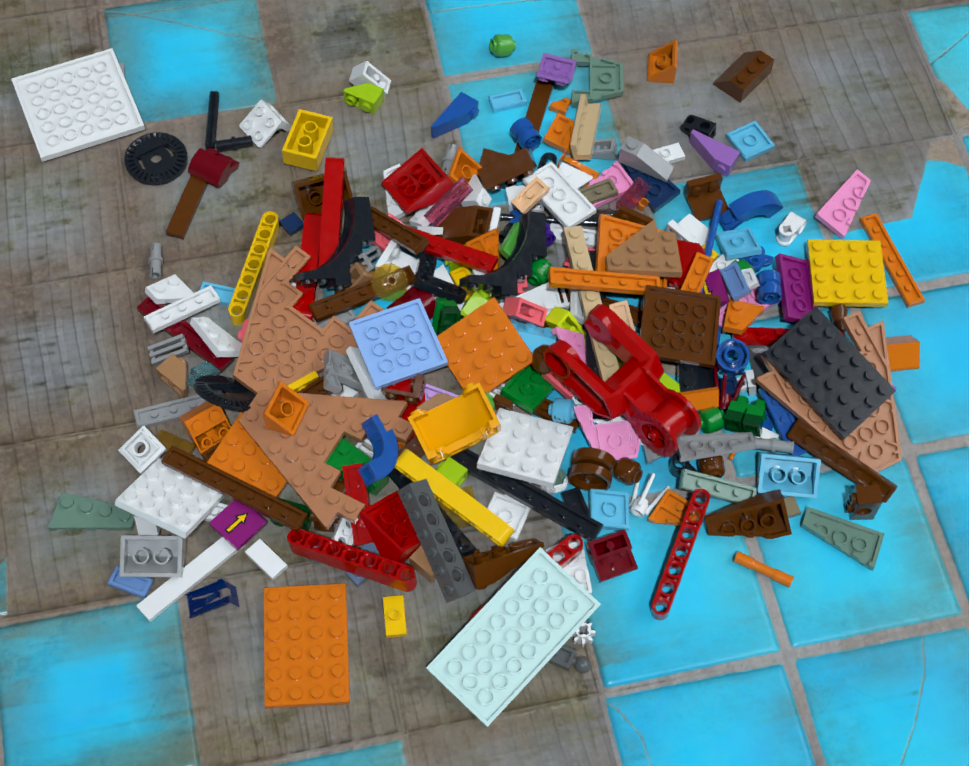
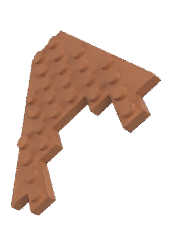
(280, 339)
(875, 439)
(304, 456)

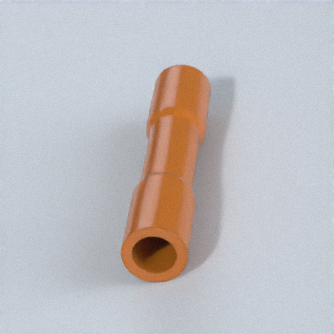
(775, 574)

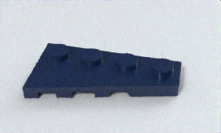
(660, 191)

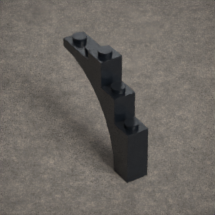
(356, 233)
(529, 247)

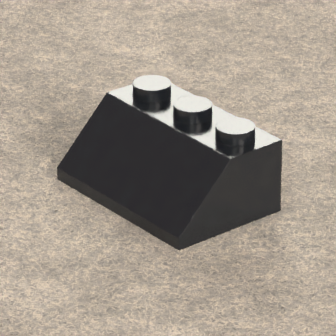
(694, 377)

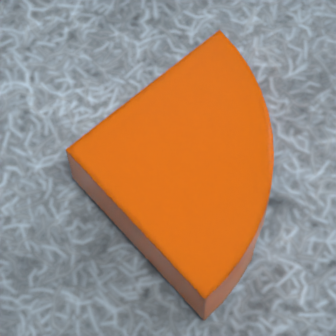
(560, 106)

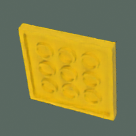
(847, 273)

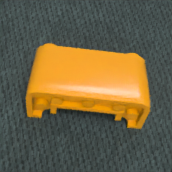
(455, 424)

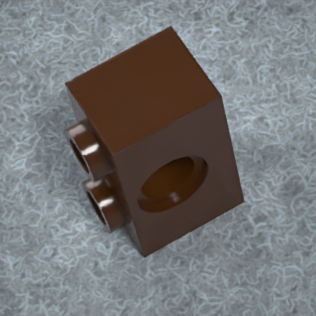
(863, 502)

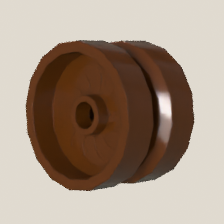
(591, 469)

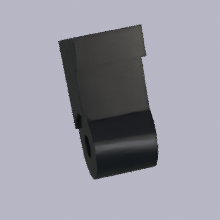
(698, 124)

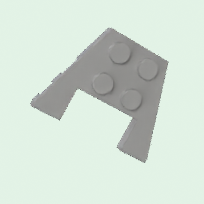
(339, 370)

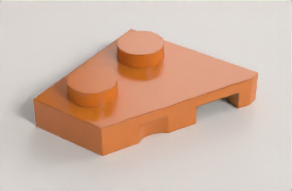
(560, 134)
(740, 316)
(670, 510)

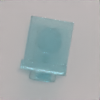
(201, 370)

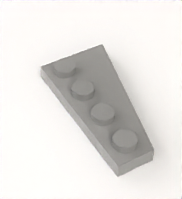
(713, 444)

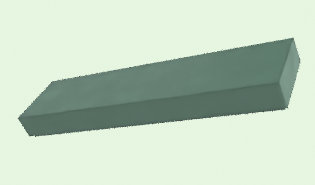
(717, 487)

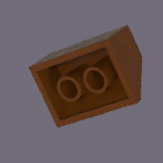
(745, 74)
(507, 169)
(309, 193)

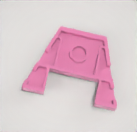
(613, 437)

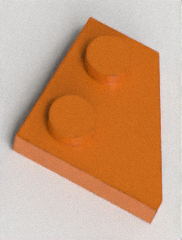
(487, 243)

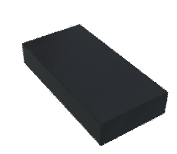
(575, 499)

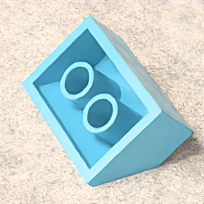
(534, 335)
(789, 473)

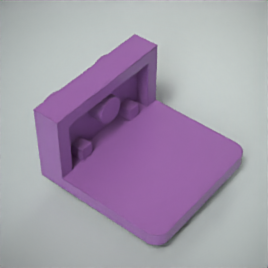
(556, 69)

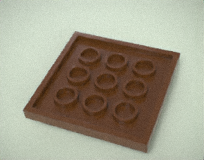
(681, 325)

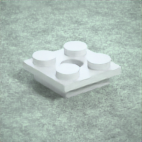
(152, 452)

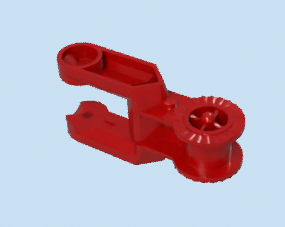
(633, 390)

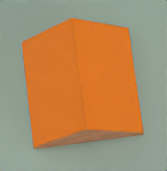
(663, 63)
(463, 166)
(903, 353)
(284, 410)

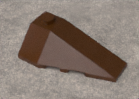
(757, 516)
(492, 565)

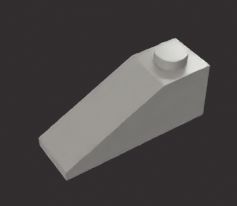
(643, 158)

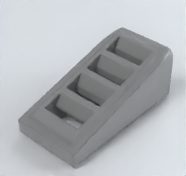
(609, 149)

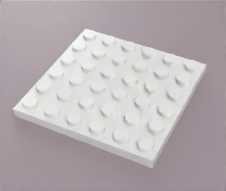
(77, 104)

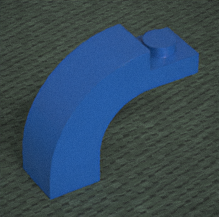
(748, 206)
(384, 451)

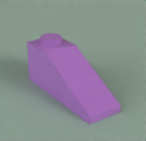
(716, 154)

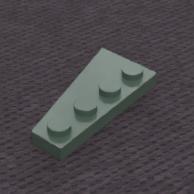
(84, 513)
(848, 537)

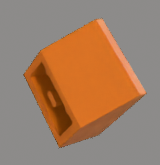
(205, 425)

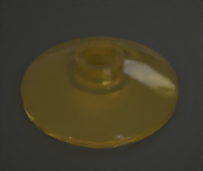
(382, 286)

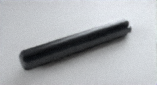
(212, 120)

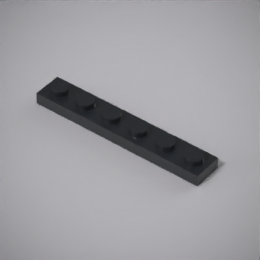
(463, 544)

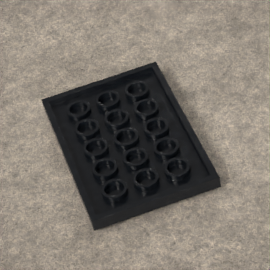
(829, 373)

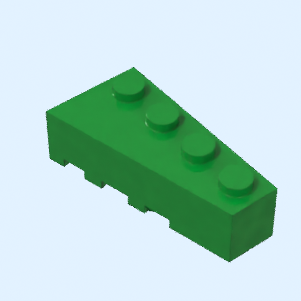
(348, 454)

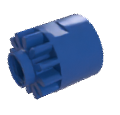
(732, 349)

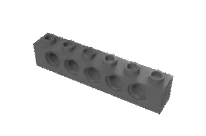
(436, 540)

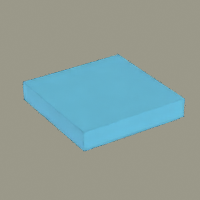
(750, 141)
(738, 243)
(610, 509)

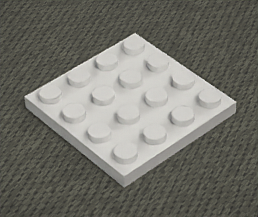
(526, 448)
(169, 499)

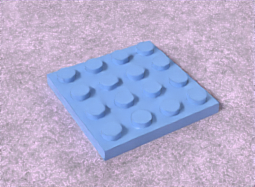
(398, 344)

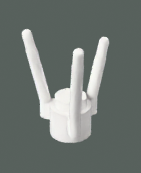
(639, 506)

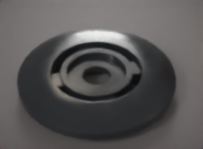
(154, 144)
(212, 389)

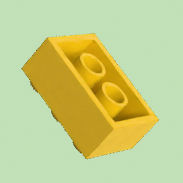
(307, 140)

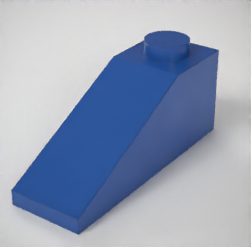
(457, 114)

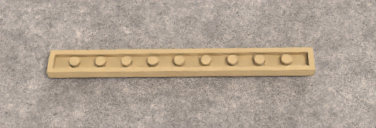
(580, 259)

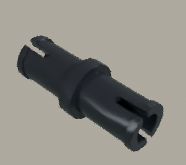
(234, 143)

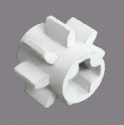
(584, 638)

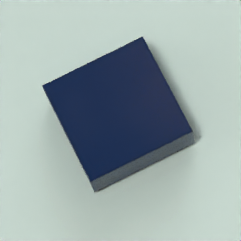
(291, 224)
(731, 385)

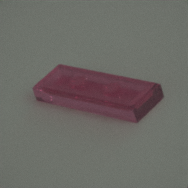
(448, 202)

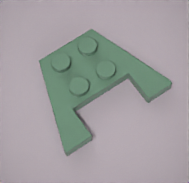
(605, 78)

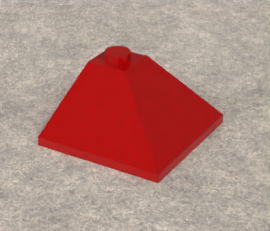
(417, 182)
(391, 528)

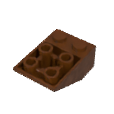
(466, 223)

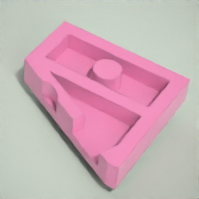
(575, 339)

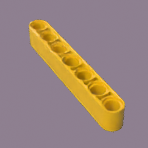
(263, 241)
(455, 498)

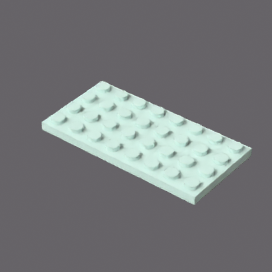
(513, 637)

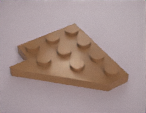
(647, 254)

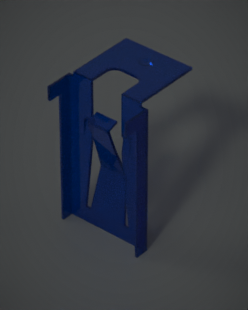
(204, 602)

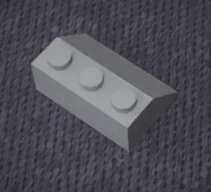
(152, 556)

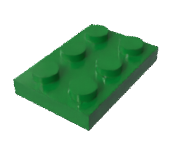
(527, 389)

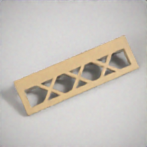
(585, 129)

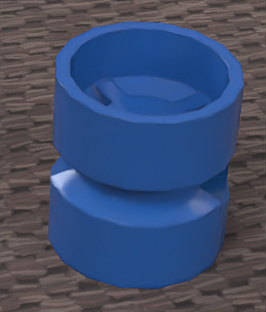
(525, 134)
(770, 287)

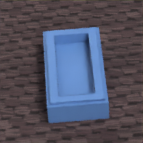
(735, 281)
(133, 585)

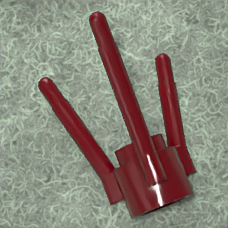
(725, 399)

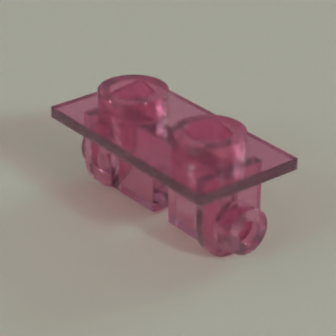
(634, 193)

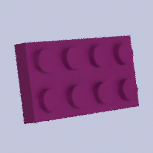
(795, 287)

